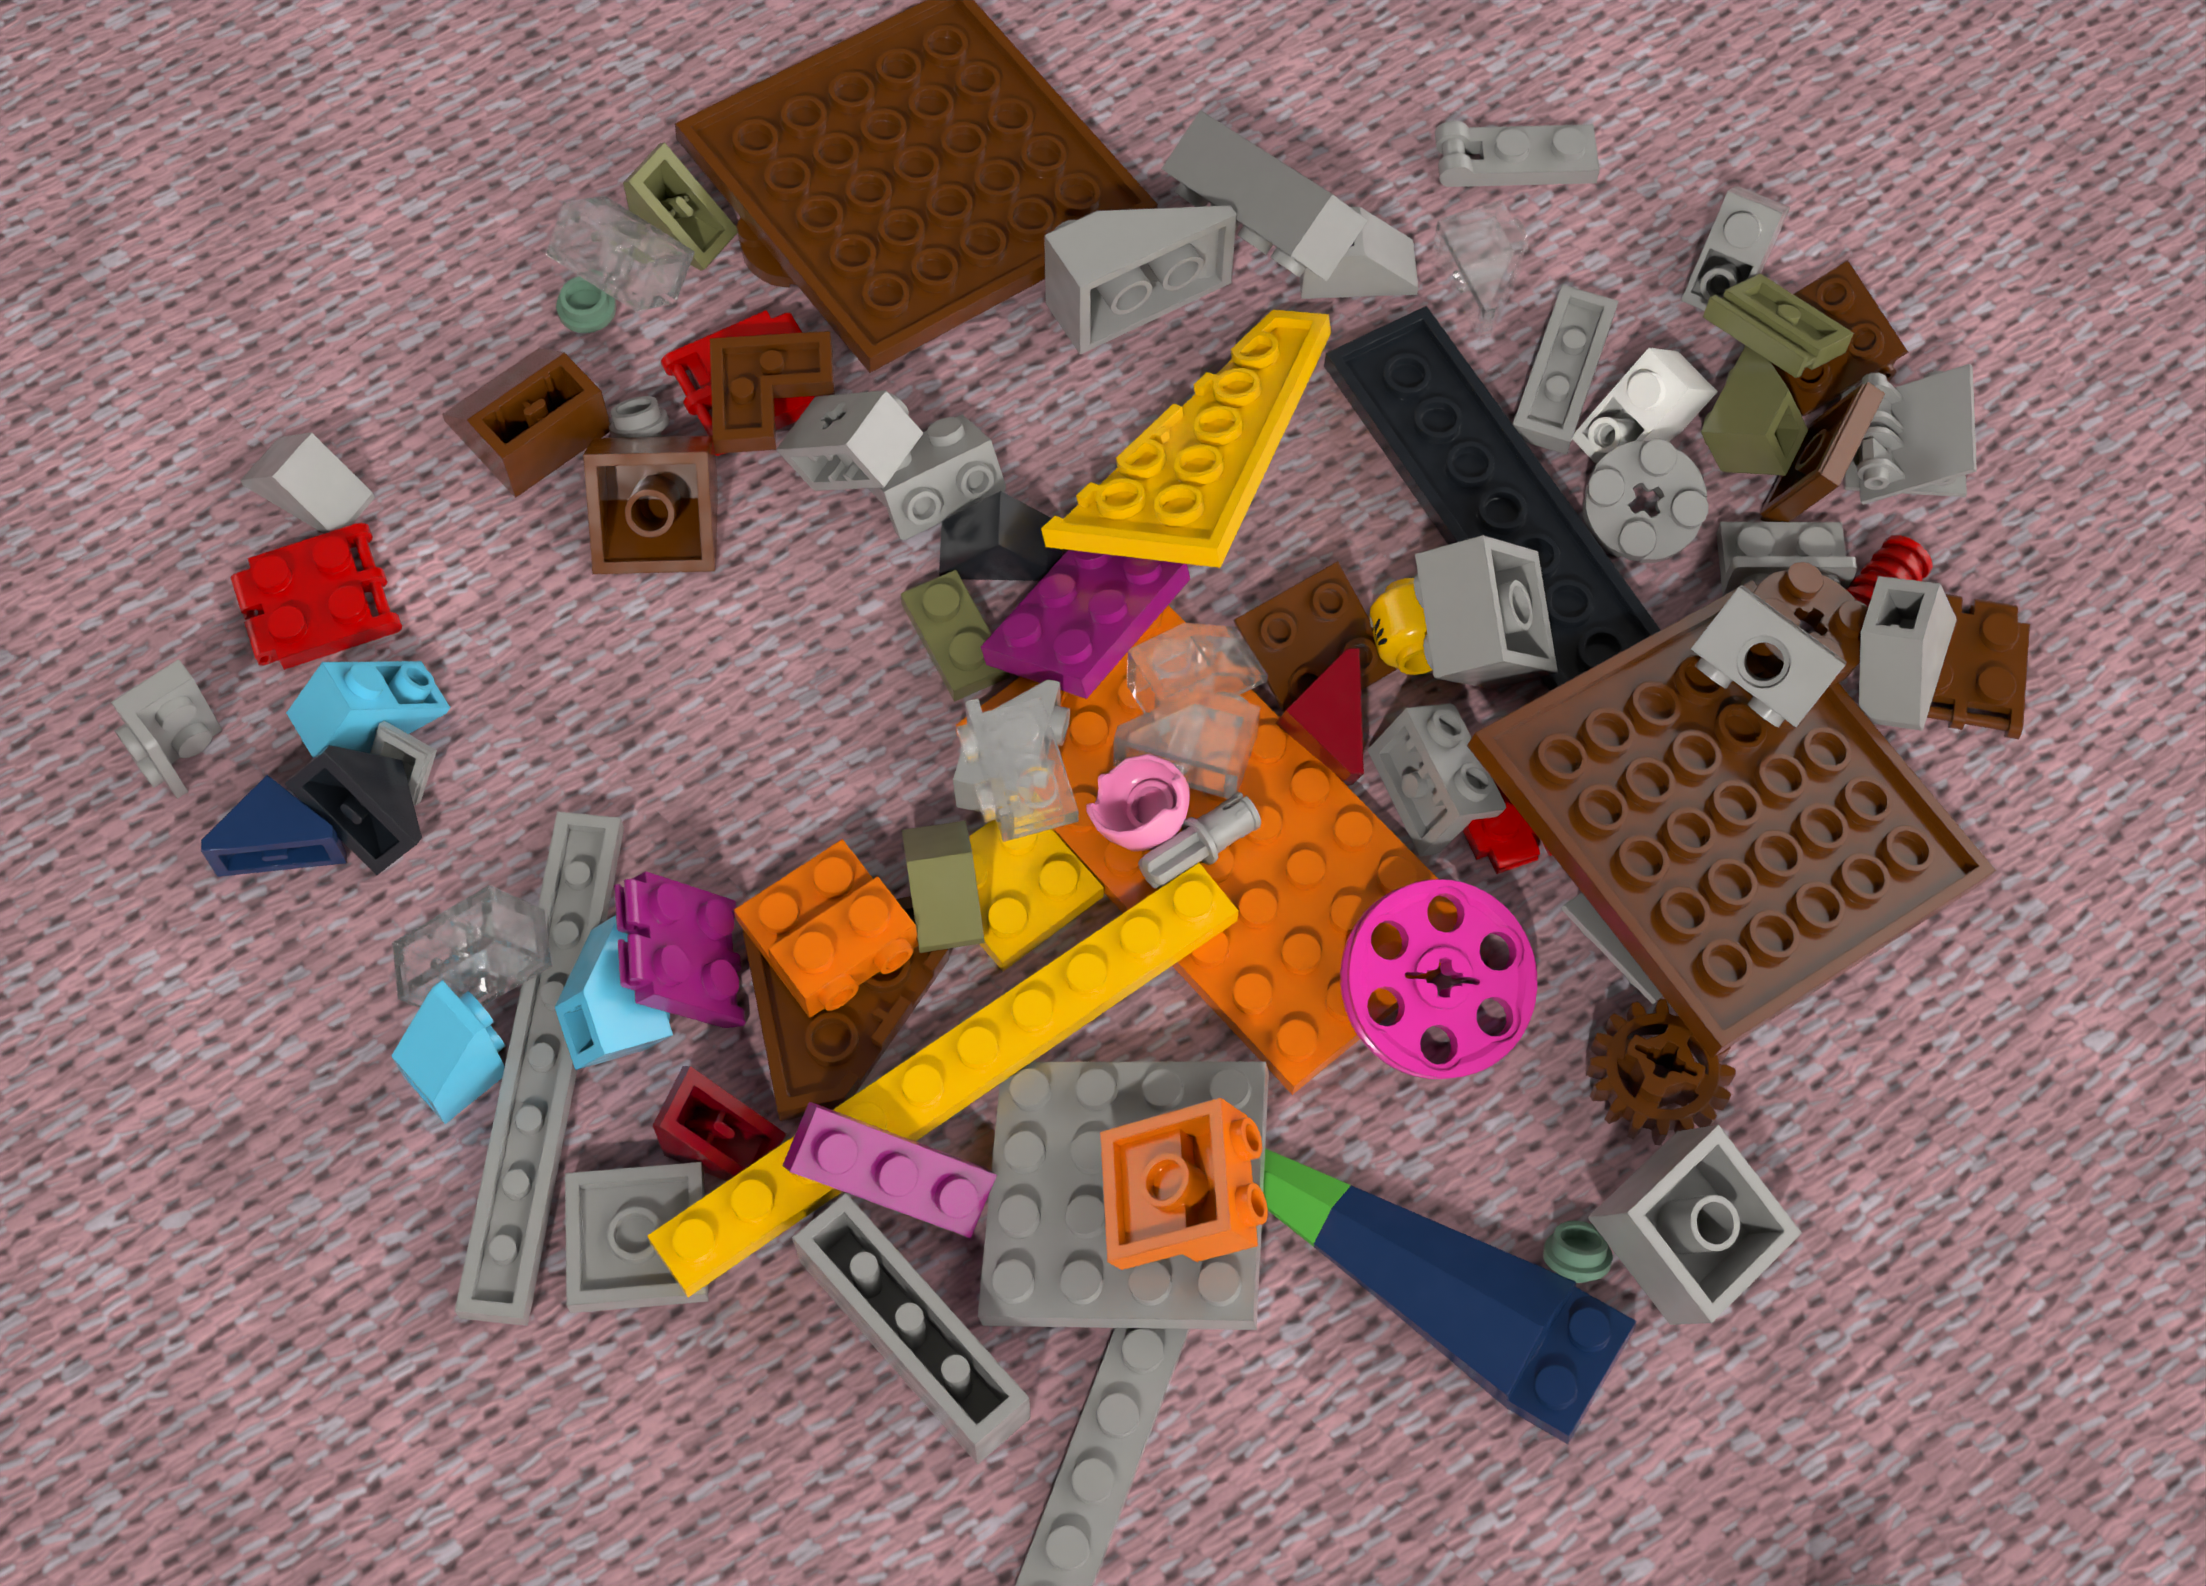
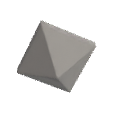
(415, 755)

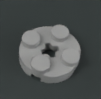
(1655, 468)

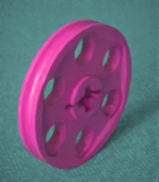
(1417, 1000)

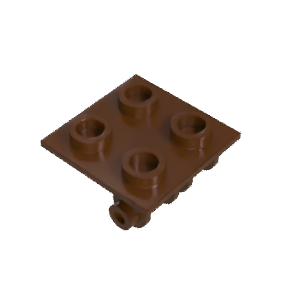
(1871, 349)
(1307, 630)

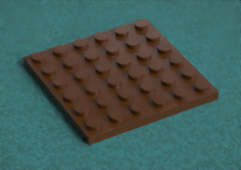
(908, 174)
(1724, 846)

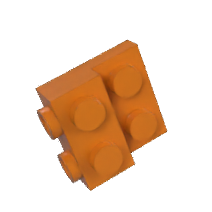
(828, 929)
(1181, 1185)

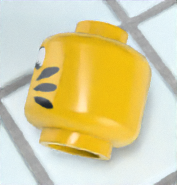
(1400, 628)

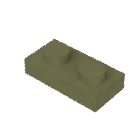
(952, 634)

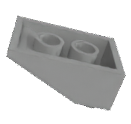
(1134, 267)

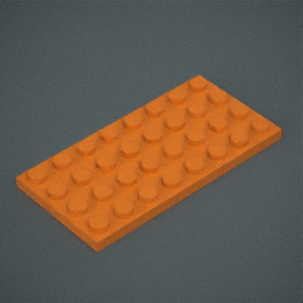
(1293, 880)

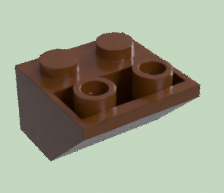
(531, 419)

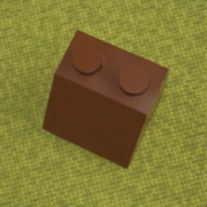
(652, 504)

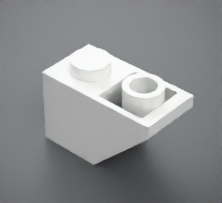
(1647, 404)

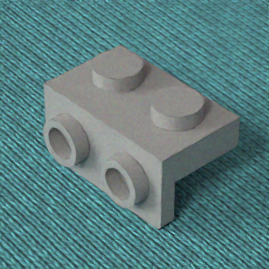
(941, 476)

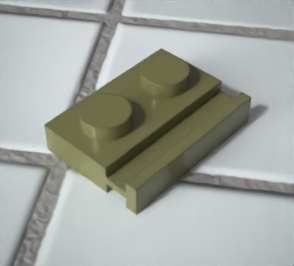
(1778, 325)

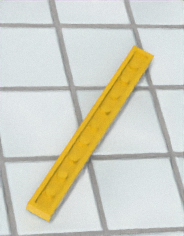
(955, 1070)

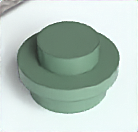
(584, 306)
(1577, 1252)

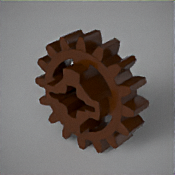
(1633, 1058)

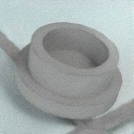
(638, 418)

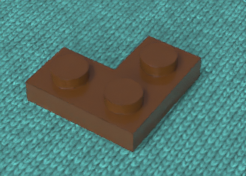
(755, 372)

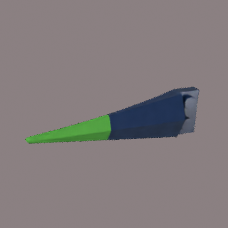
(1492, 1314)

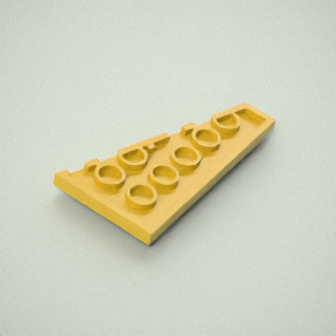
(1200, 463)

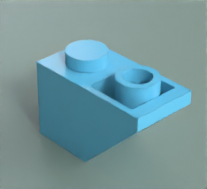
(351, 698)
(600, 1014)
(450, 1051)

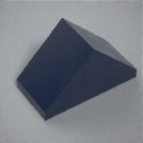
(271, 834)

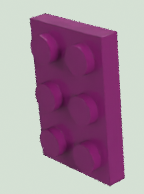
(1083, 618)

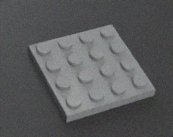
(1047, 1203)

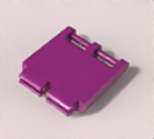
(679, 949)

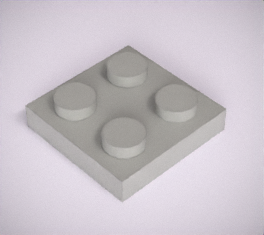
(607, 1233)

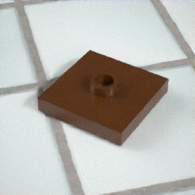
(1823, 455)

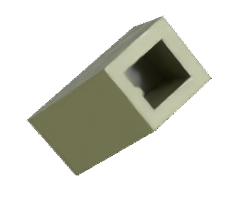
(1754, 420)

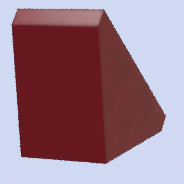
(1330, 718)
(712, 1127)

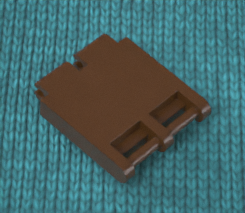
(1984, 668)

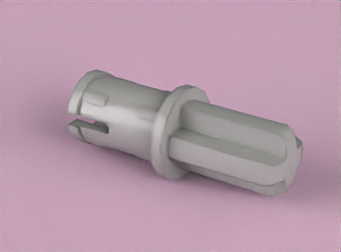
(1200, 840)

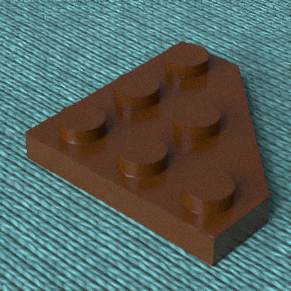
(835, 1050)

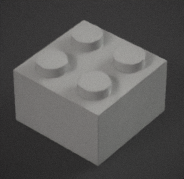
(1484, 613)
(1695, 1225)

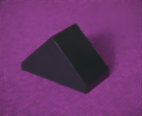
(996, 542)
(364, 802)

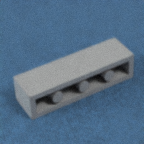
(1269, 197)
(912, 1328)

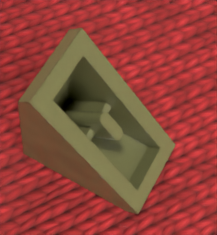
(677, 204)
(943, 886)

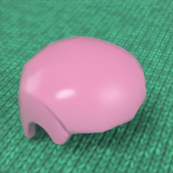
(1140, 802)

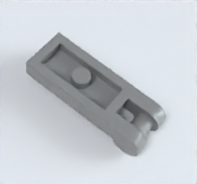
(1516, 155)

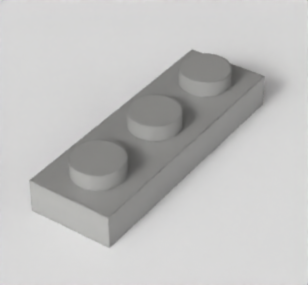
(1564, 368)

